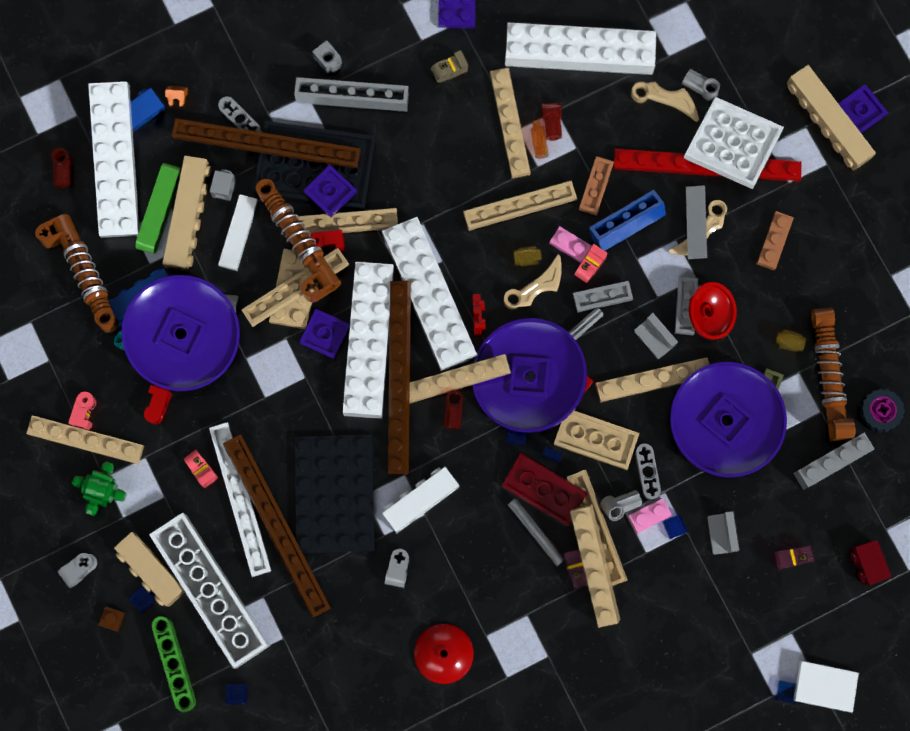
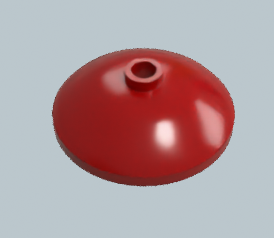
(712, 310)
(428, 651)

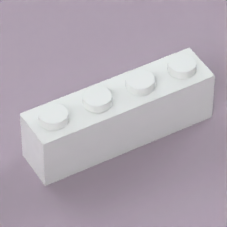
(420, 500)

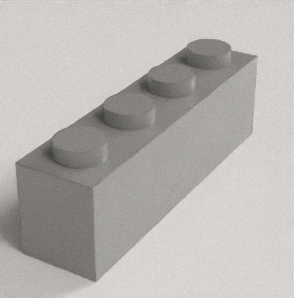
(834, 461)

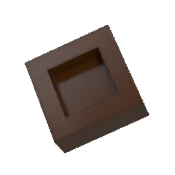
(111, 619)

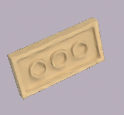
(297, 312)
(597, 439)

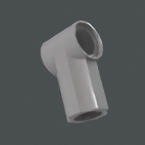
(699, 84)
(616, 507)

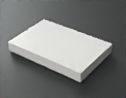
(825, 686)

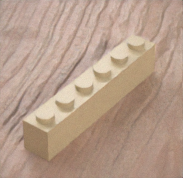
(830, 117)
(186, 214)
(595, 565)

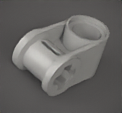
(75, 570)
(397, 572)

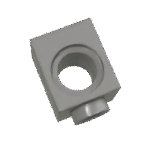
(326, 50)
(223, 185)

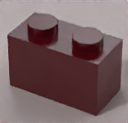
(870, 563)

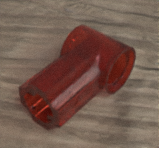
(552, 118)
(61, 169)
(453, 412)

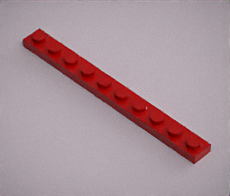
(675, 163)

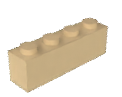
(150, 569)

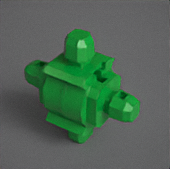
(99, 488)

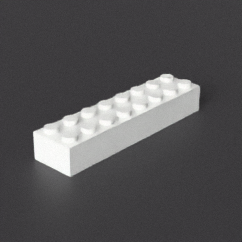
(580, 48)
(114, 159)
(429, 295)
(368, 340)
(209, 590)

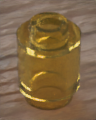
(527, 256)
(791, 341)

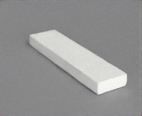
(238, 232)

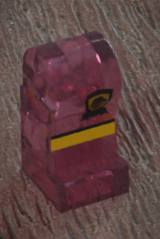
(793, 557)
(575, 568)

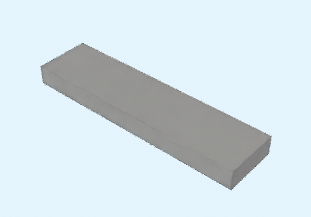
(696, 222)

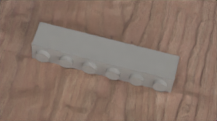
(351, 94)

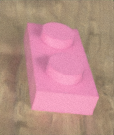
(570, 244)
(650, 515)

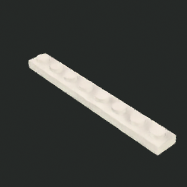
(241, 505)

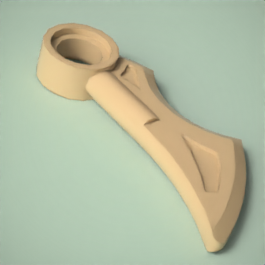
(677, 99)
(713, 223)
(546, 282)

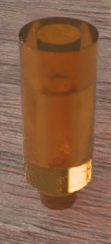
(539, 140)

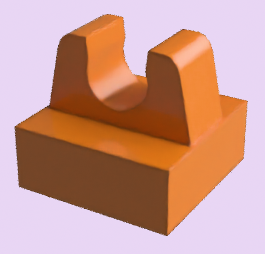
(176, 92)

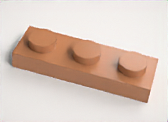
(596, 185)
(775, 240)

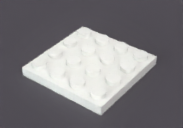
(733, 142)

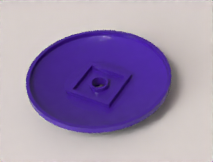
(174, 305)
(559, 371)
(755, 412)

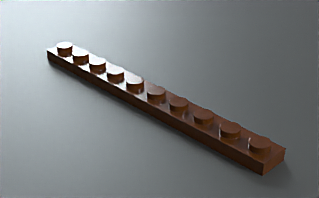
(266, 143)
(399, 377)
(276, 526)

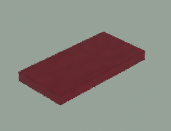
(544, 488)

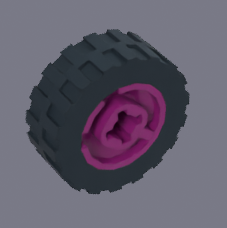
(881, 410)

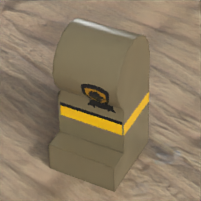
(450, 67)

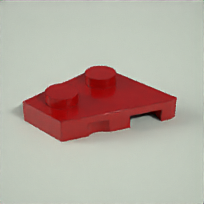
(479, 322)

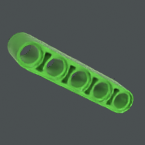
(158, 208)
(180, 671)

